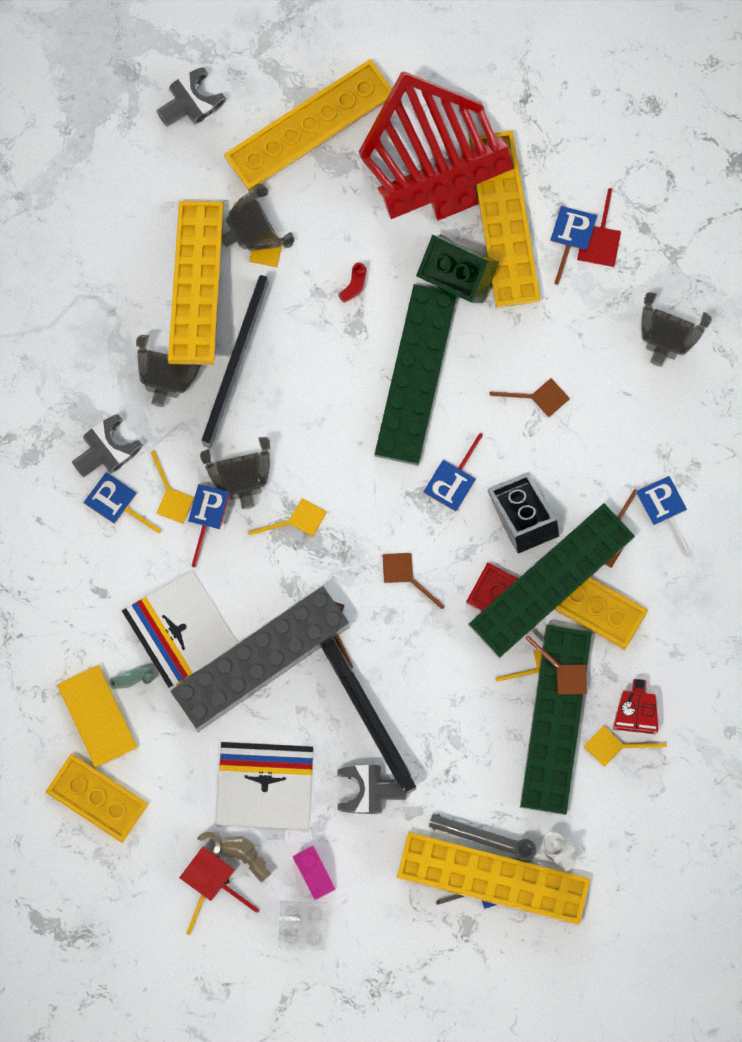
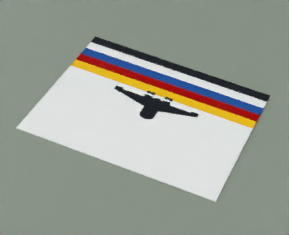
(180, 628)
(264, 786)

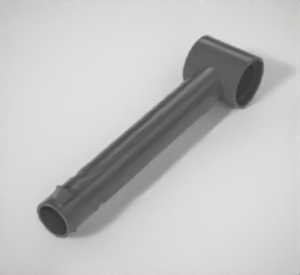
(482, 836)

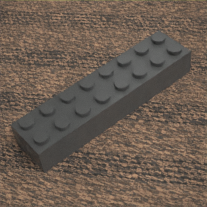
(260, 659)

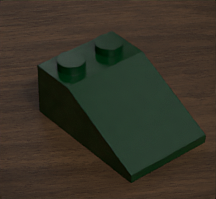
(457, 269)

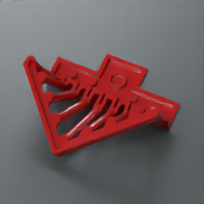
(449, 181)

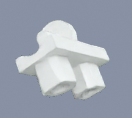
(559, 851)

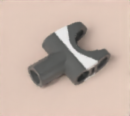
(189, 101)
(104, 450)
(372, 789)

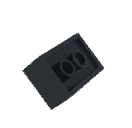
(524, 513)

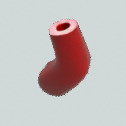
(356, 284)

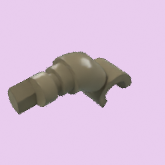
(240, 848)

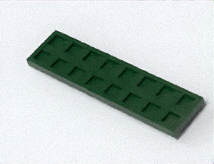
(415, 375)
(551, 580)
(554, 725)

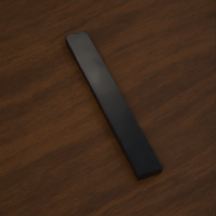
(235, 361)

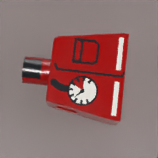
(637, 710)

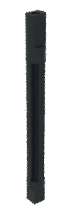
(369, 716)

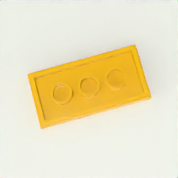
(604, 612)
(97, 716)
(96, 798)

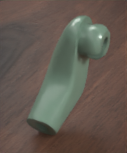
(131, 678)

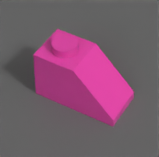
(313, 872)

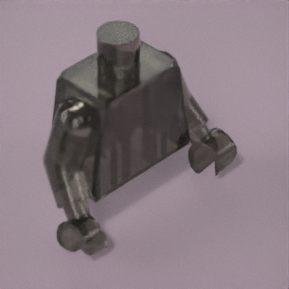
(251, 226)
(668, 334)
(160, 376)
(240, 475)

